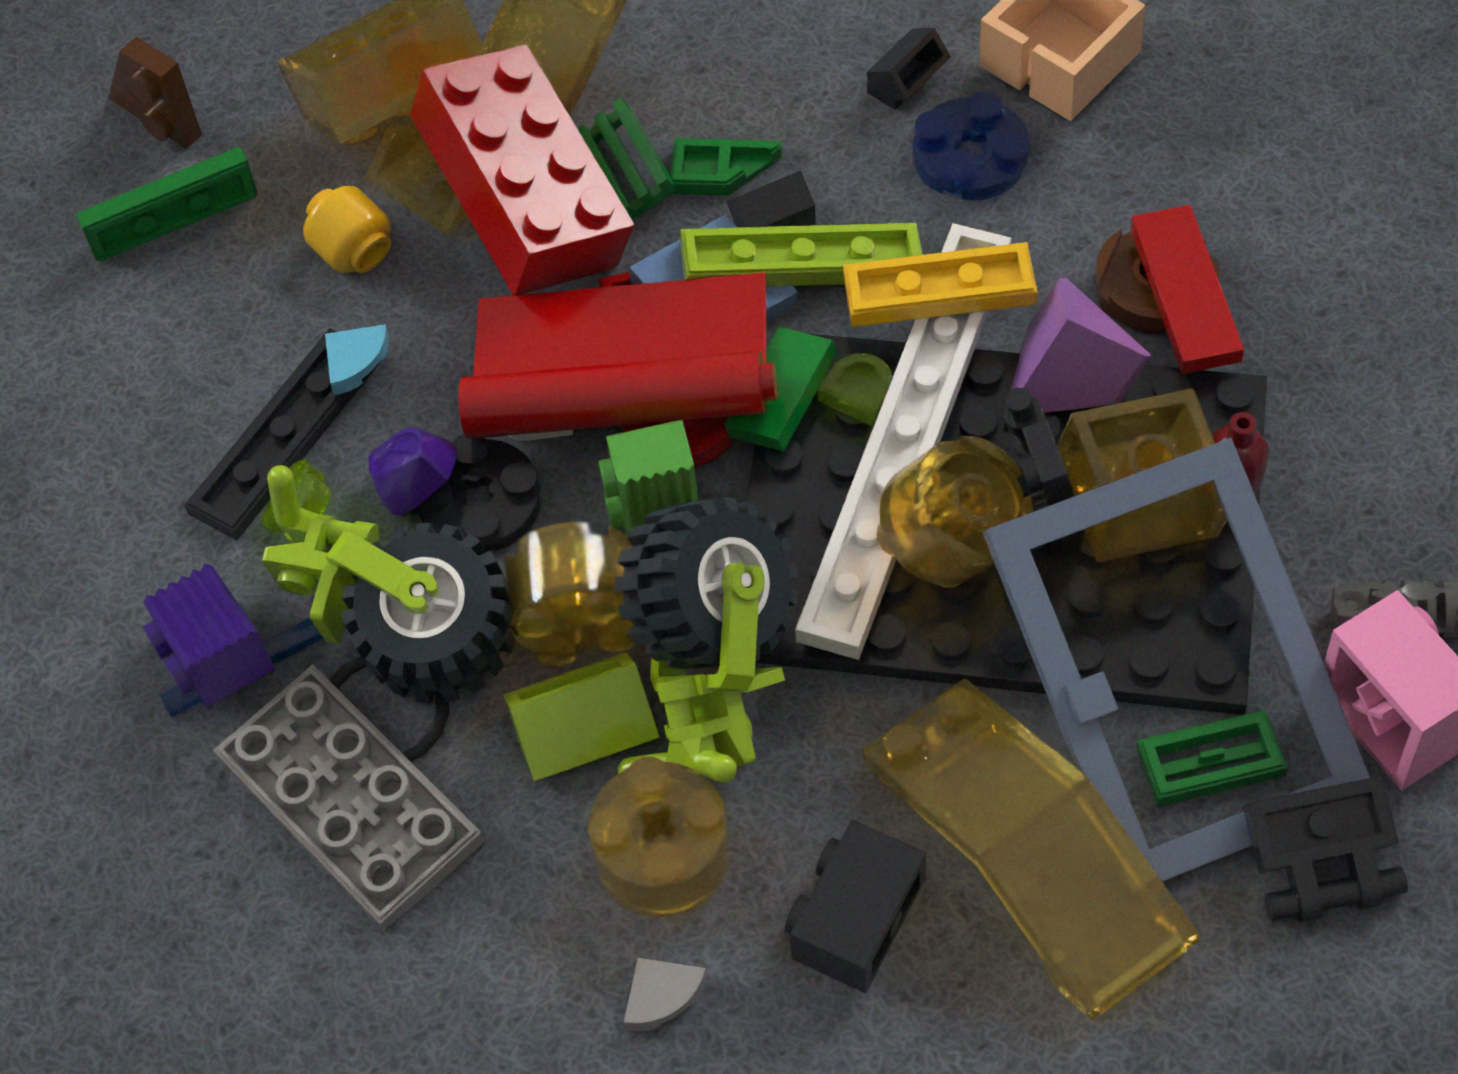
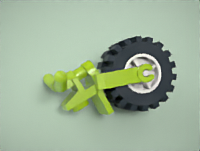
(707, 593)
(418, 611)

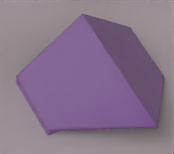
(1076, 354)

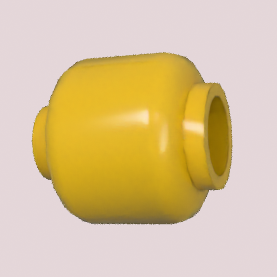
(347, 229)

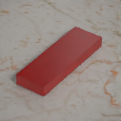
(1186, 289)

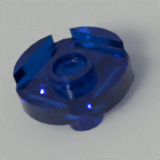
(973, 119)

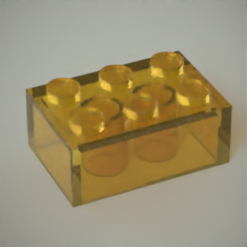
(375, 65)

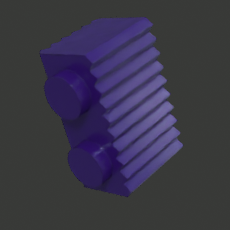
(207, 635)

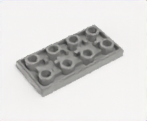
(349, 797)

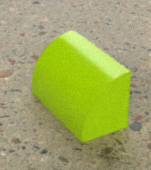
(581, 716)

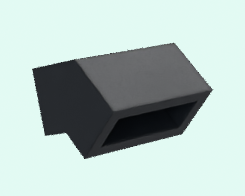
(883, 77)
(775, 204)

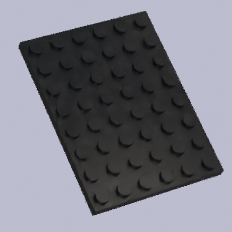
(1157, 622)

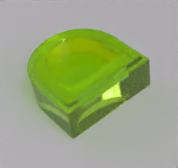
(857, 386)

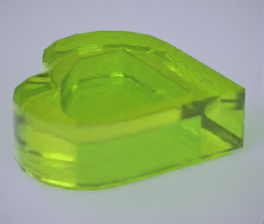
(310, 490)

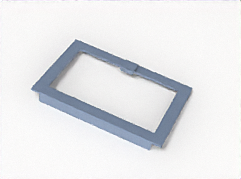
(1081, 701)

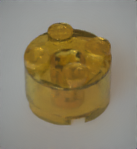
(944, 503)
(566, 592)
(687, 830)

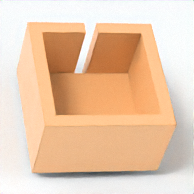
(1061, 47)

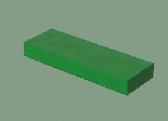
(167, 204)

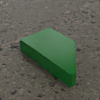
(719, 164)

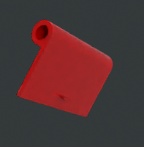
(619, 357)

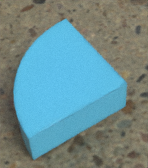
(354, 355)

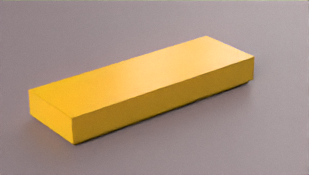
(939, 284)

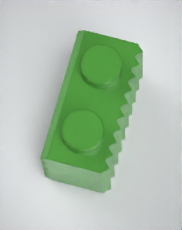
(647, 473)

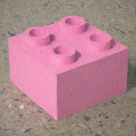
(1397, 687)

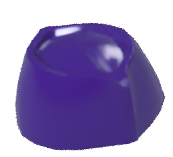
(410, 468)

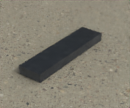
(277, 436)

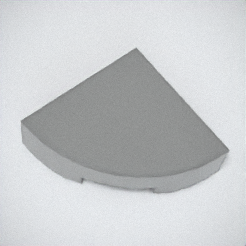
(661, 993)

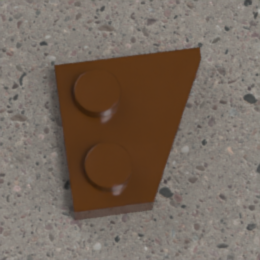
(155, 92)

